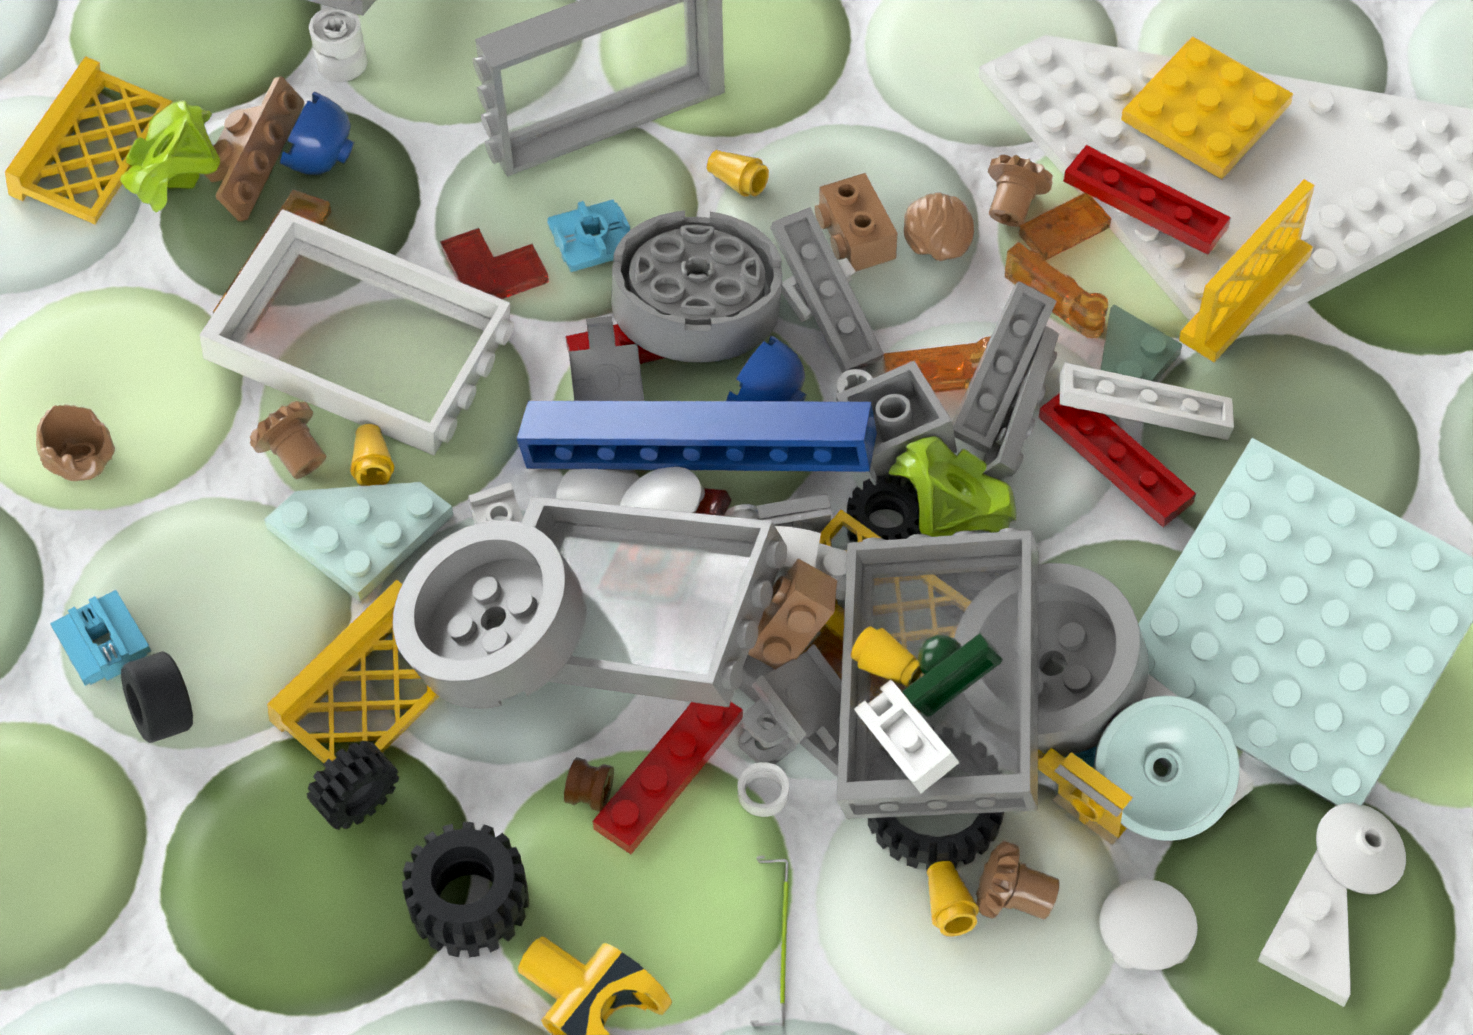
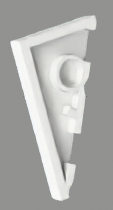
(1313, 936)

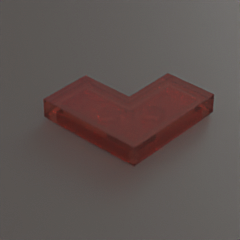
(499, 275)

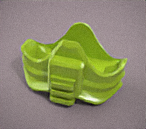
(171, 154)
(954, 490)

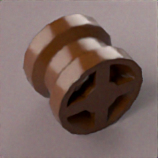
(588, 784)

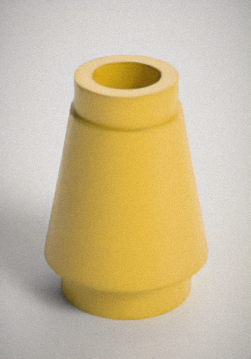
(740, 172)
(371, 457)
(885, 657)
(950, 900)

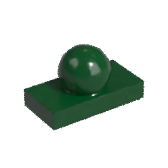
(949, 670)

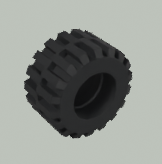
(457, 855)

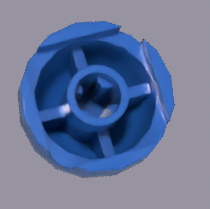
(319, 137)
(771, 375)

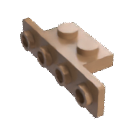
(252, 146)

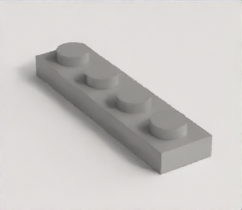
(826, 290)
(1002, 366)
(1005, 455)

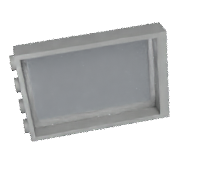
(594, 74)
(953, 590)
(664, 596)

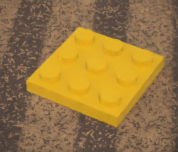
(1207, 107)

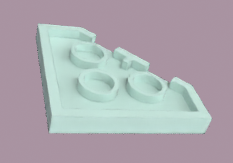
(359, 531)

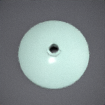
(1200, 763)

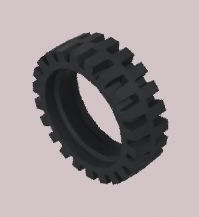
(934, 849)

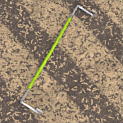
(784, 938)

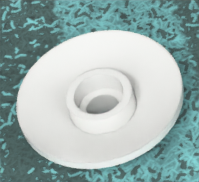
(1350, 858)

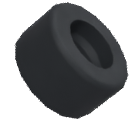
(157, 697)

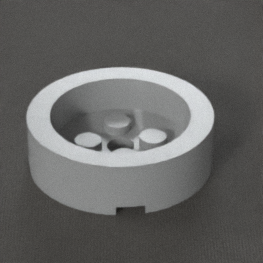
(696, 314)
(478, 577)
(1105, 656)

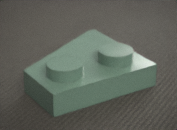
(1136, 347)

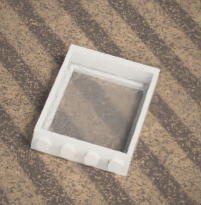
(357, 332)

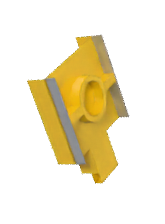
(1086, 794)

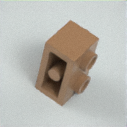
(856, 222)
(797, 612)

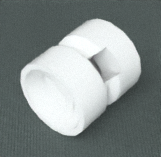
(338, 44)

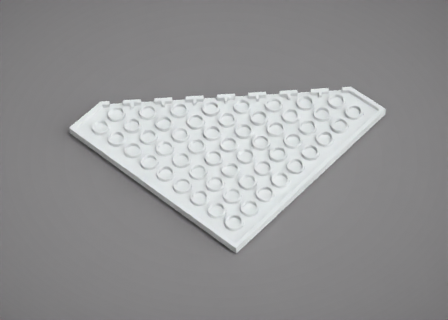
(1379, 164)

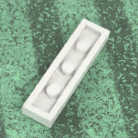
(1146, 401)

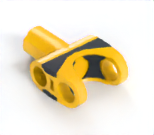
(589, 991)

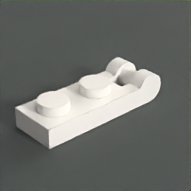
(907, 737)

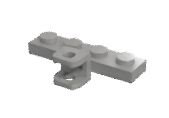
(762, 726)

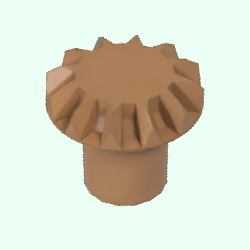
(1016, 186)
(289, 439)
(1014, 885)

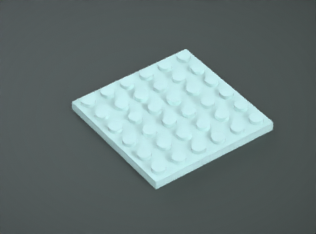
(1308, 623)

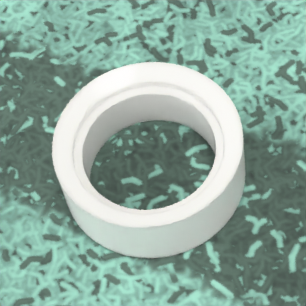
(758, 770)

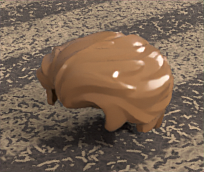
(939, 226)
(73, 443)

